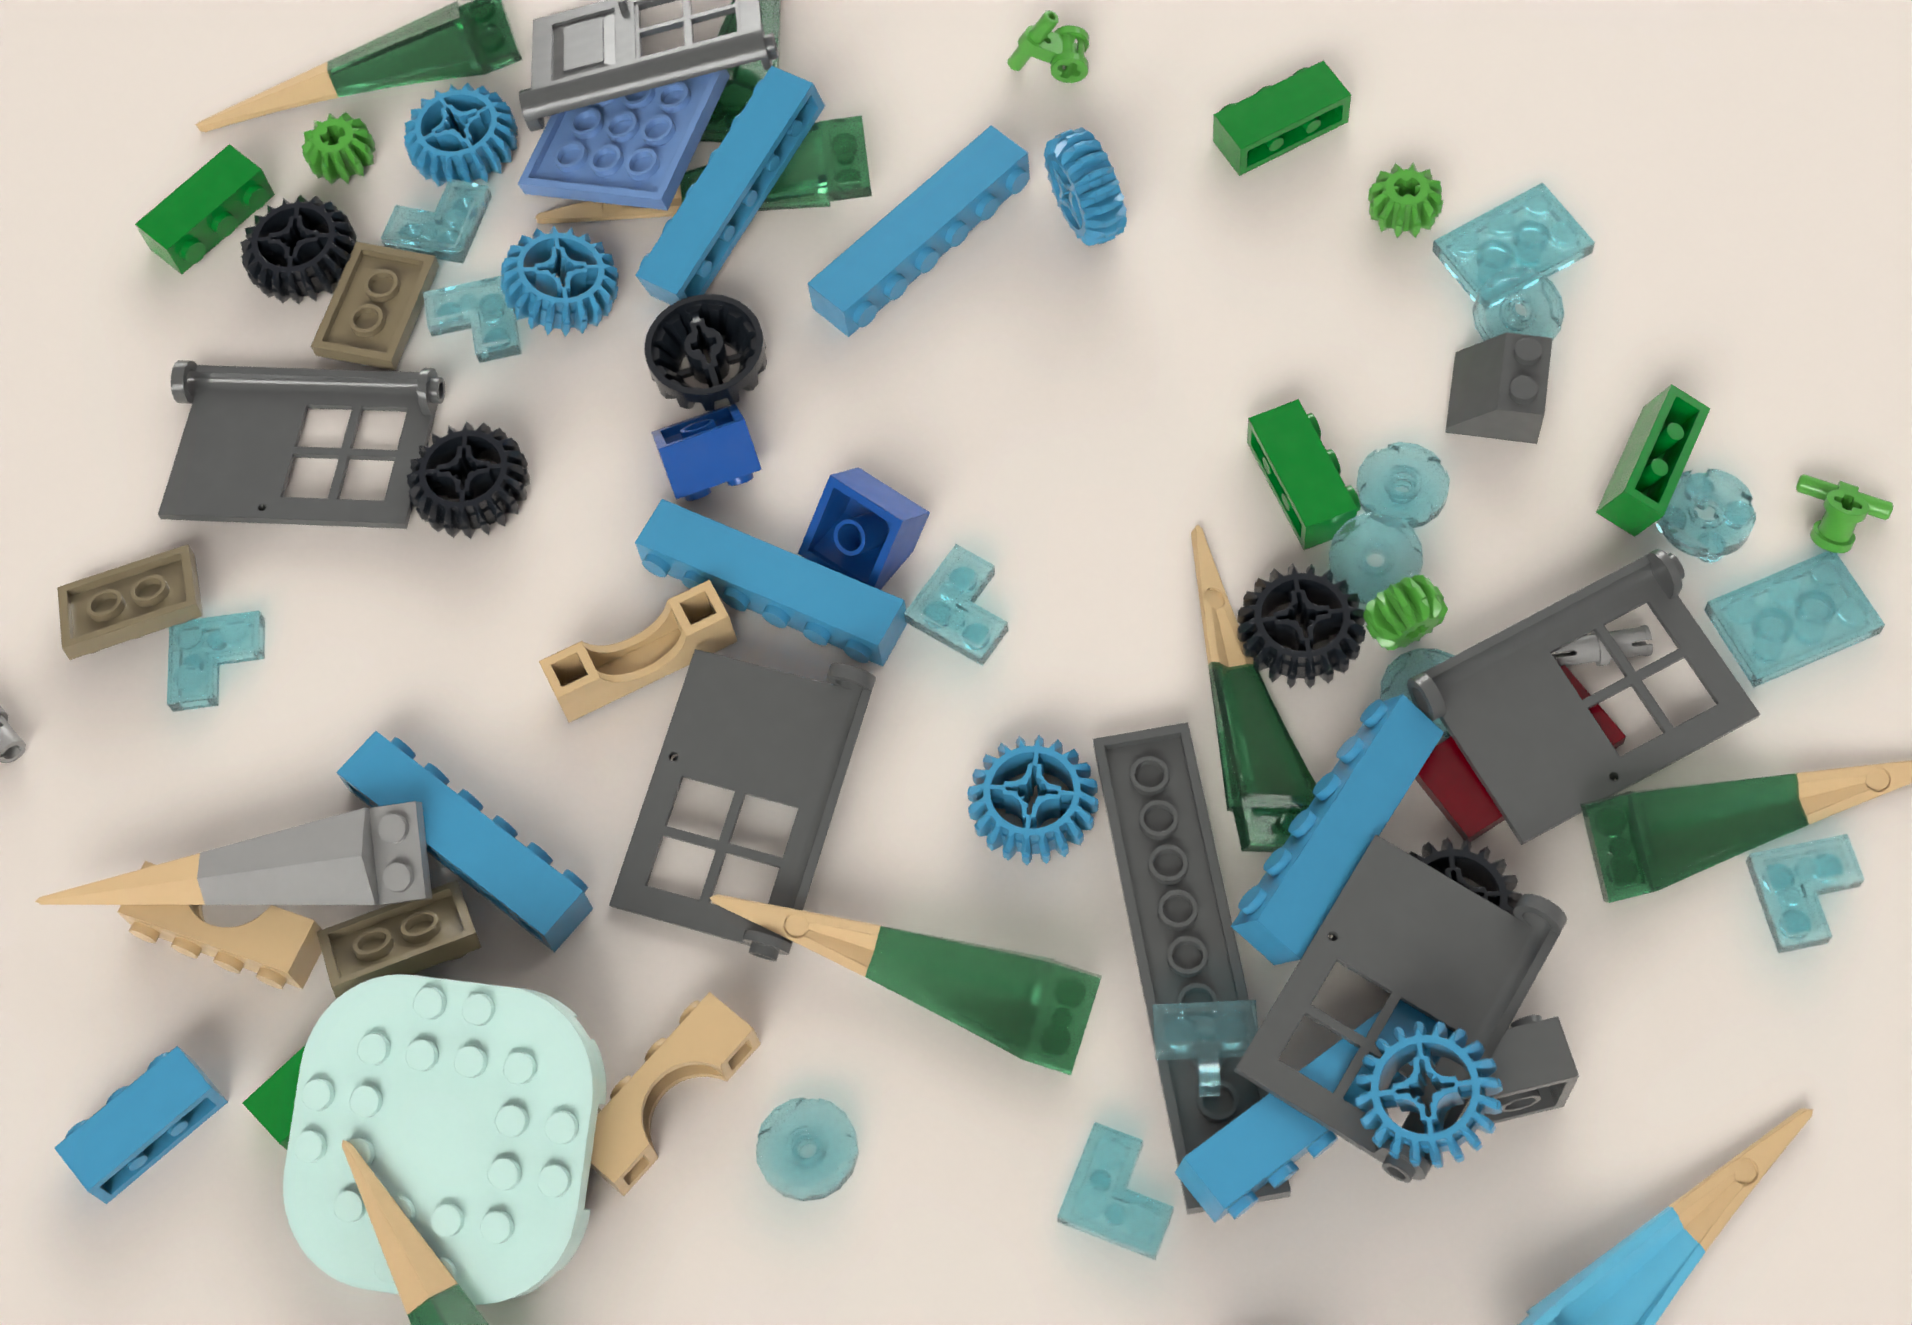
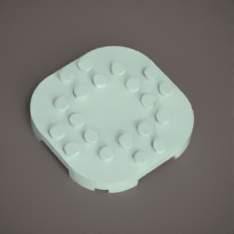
(468, 1115)

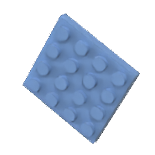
(625, 147)

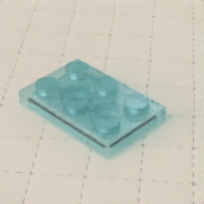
(1522, 232)
(1794, 617)

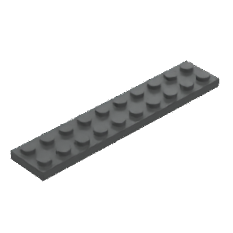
(1176, 916)

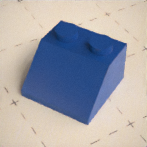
(707, 452)
(863, 528)

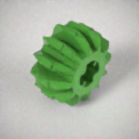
(338, 148)
(1405, 200)
(1405, 612)

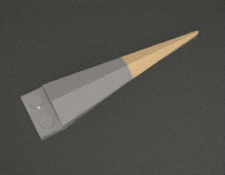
(338, 860)

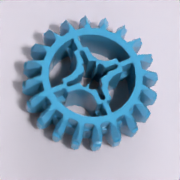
(461, 135)
(1085, 186)
(537, 293)
(996, 791)
(1449, 1093)

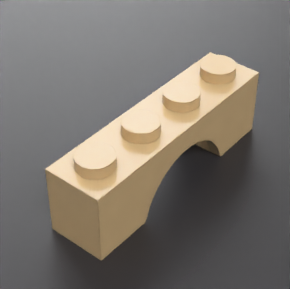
(596, 675)
(274, 945)
(705, 1044)

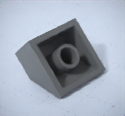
(1500, 388)
(1533, 1068)

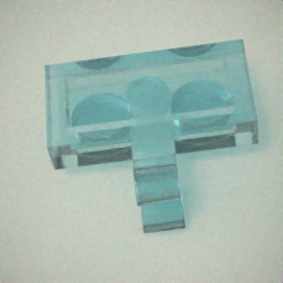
(1204, 1033)

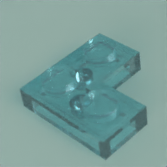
(446, 231)
(478, 307)
(948, 609)
(200, 648)
(1790, 883)
(1100, 1198)

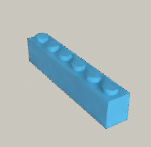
(731, 187)
(919, 231)
(772, 583)
(1336, 829)
(470, 843)
(1273, 1135)

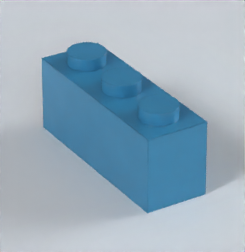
(140, 1124)

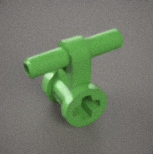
(1054, 48)
(1843, 511)

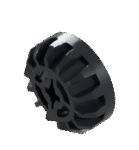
(702, 324)

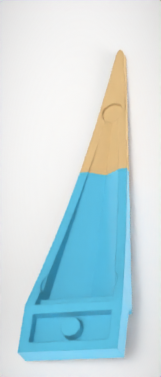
(1650, 1265)

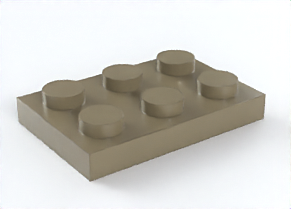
(375, 306)
(129, 602)
(399, 939)

